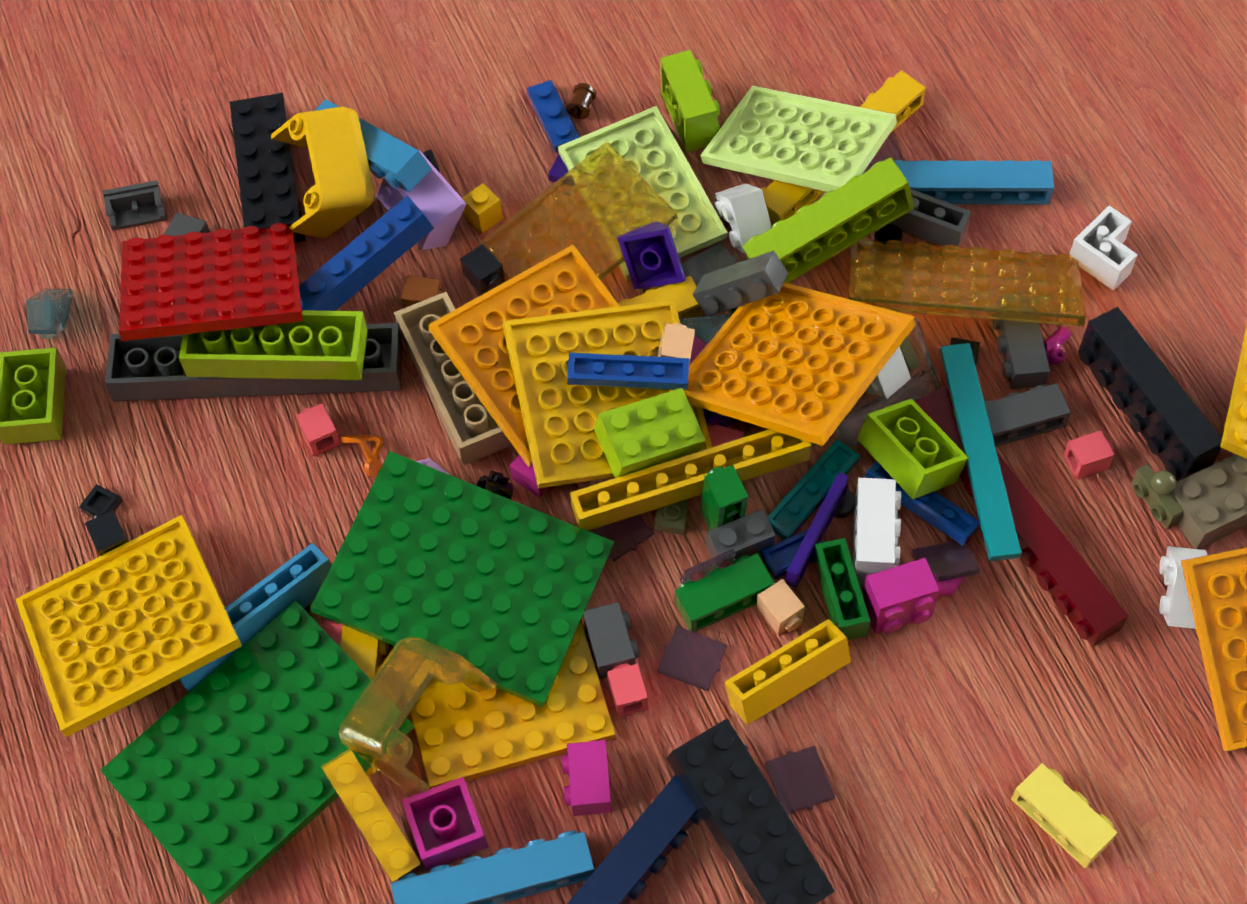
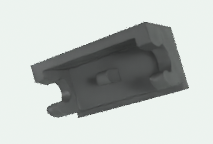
(135, 205)

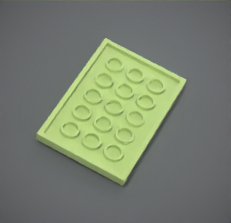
(798, 139)
(655, 154)

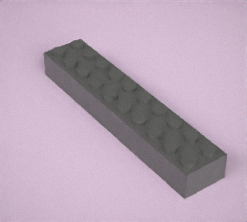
(153, 371)

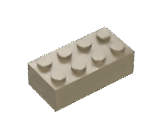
(1213, 501)

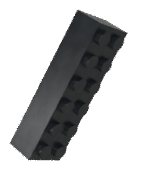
(265, 165)
(1149, 395)
(748, 819)

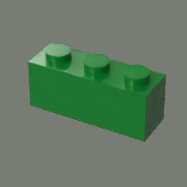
(723, 497)
(841, 588)
(722, 592)

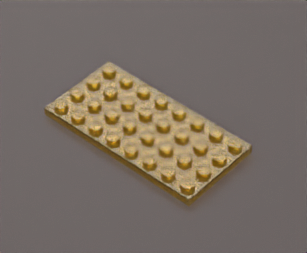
(967, 282)

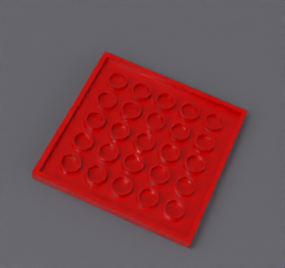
(208, 282)

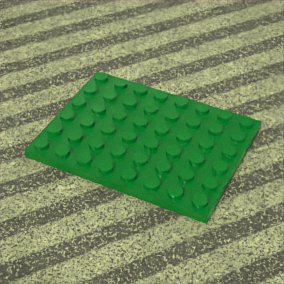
(465, 575)
(244, 753)

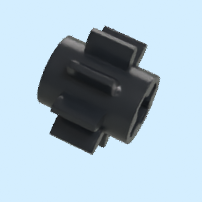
(497, 484)

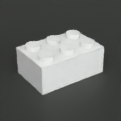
(875, 527)

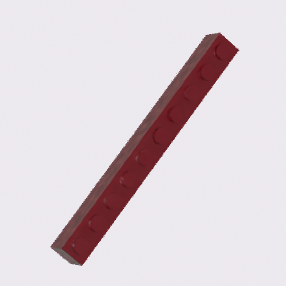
(1042, 544)

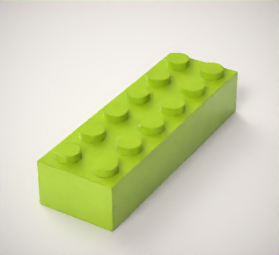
(836, 220)
(318, 347)

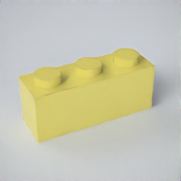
(1064, 815)

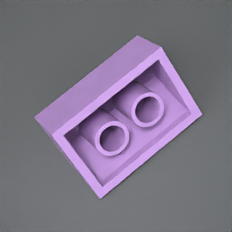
(435, 200)

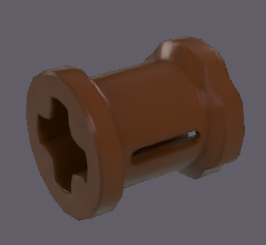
(581, 101)

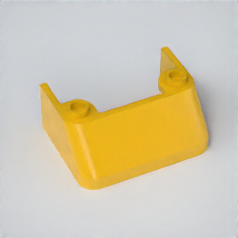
(338, 164)

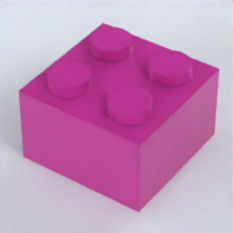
(900, 596)
(444, 823)

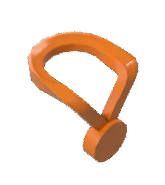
(372, 464)

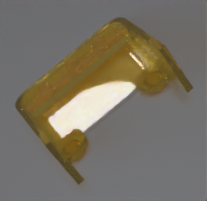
(389, 698)

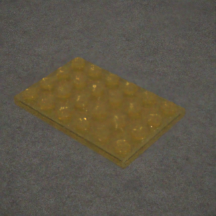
(581, 209)

